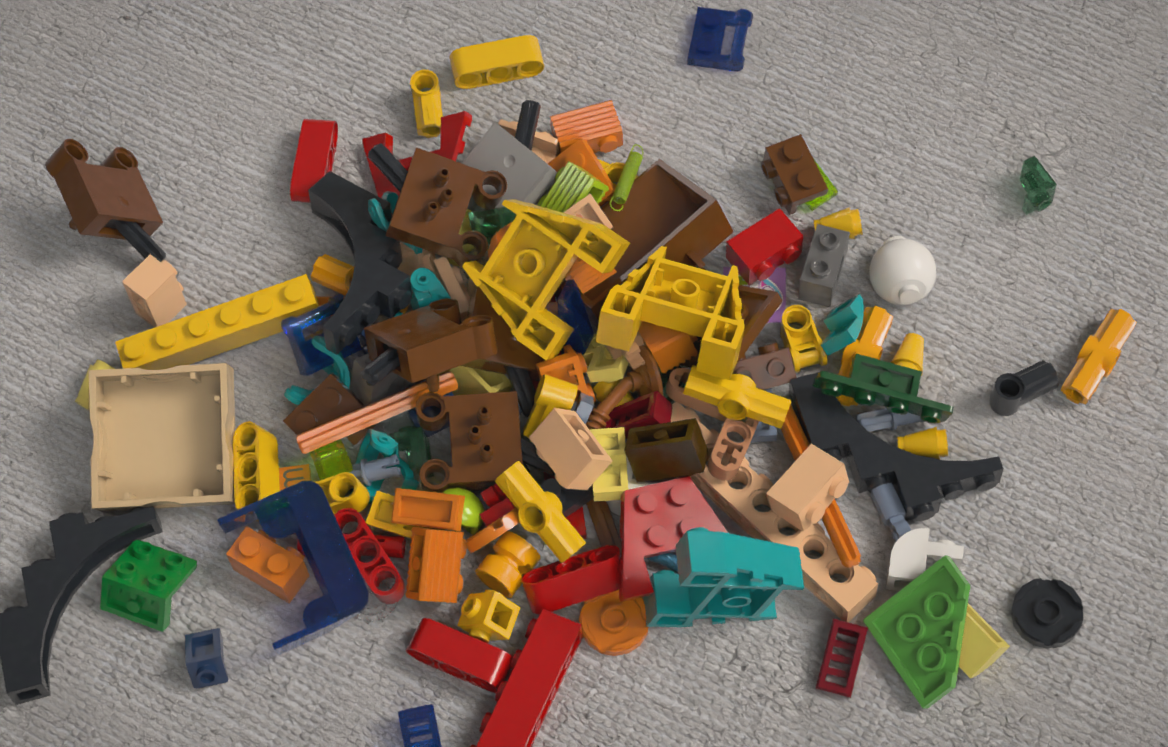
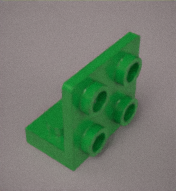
(143, 584)

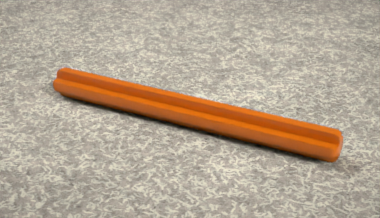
(832, 518)

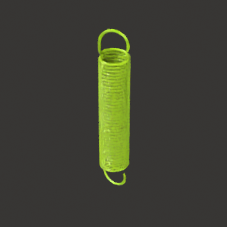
(627, 177)

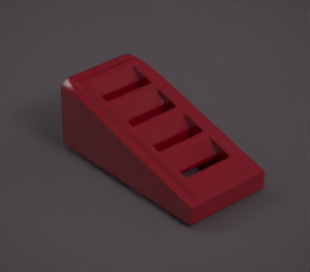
(643, 411)
(847, 629)

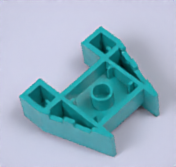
(722, 579)

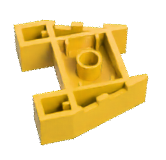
(533, 264)
(681, 300)

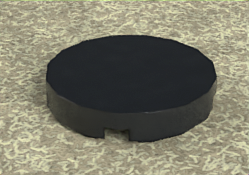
(1047, 613)

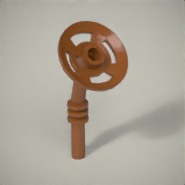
(640, 380)

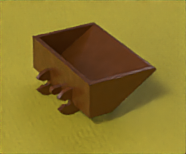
(660, 212)

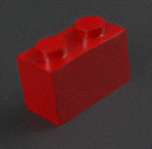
(764, 247)

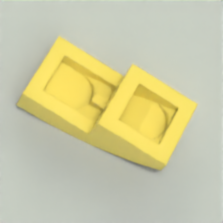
(614, 478)

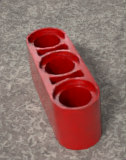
(313, 156)
(377, 569)
(574, 580)
(459, 655)

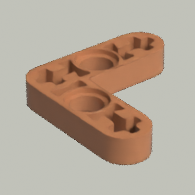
(723, 443)

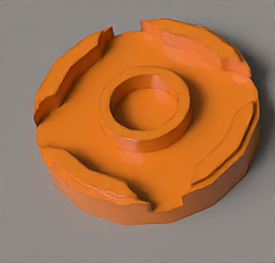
(492, 531)
(611, 630)

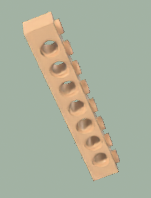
(842, 598)

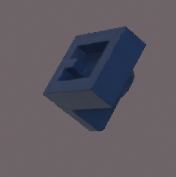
(205, 658)

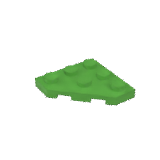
(925, 629)

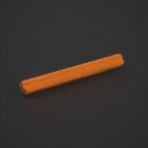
(370, 414)

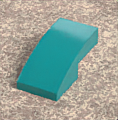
(844, 324)

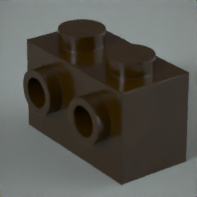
(666, 450)

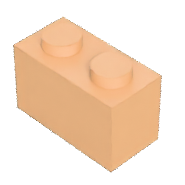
(155, 291)
(570, 449)
(808, 488)

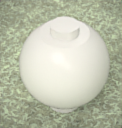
(902, 271)

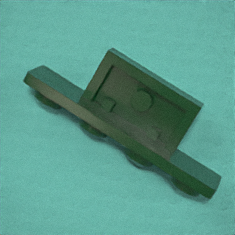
(883, 384)

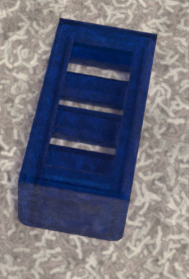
(573, 313)
(416, 716)

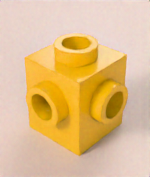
(488, 616)

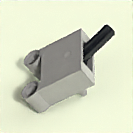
(499, 151)

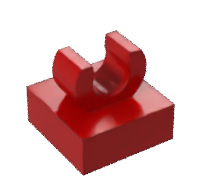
(498, 504)

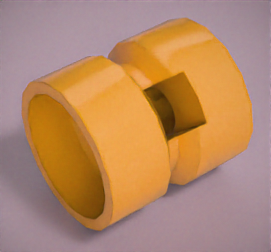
(505, 568)

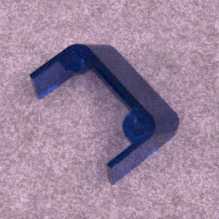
(307, 513)

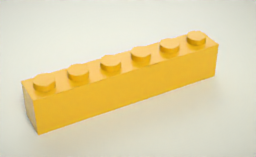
(218, 327)

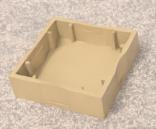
(162, 437)

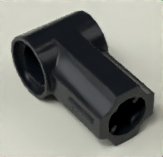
(1023, 386)

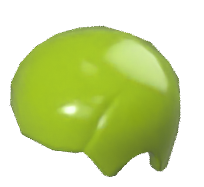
(472, 508)

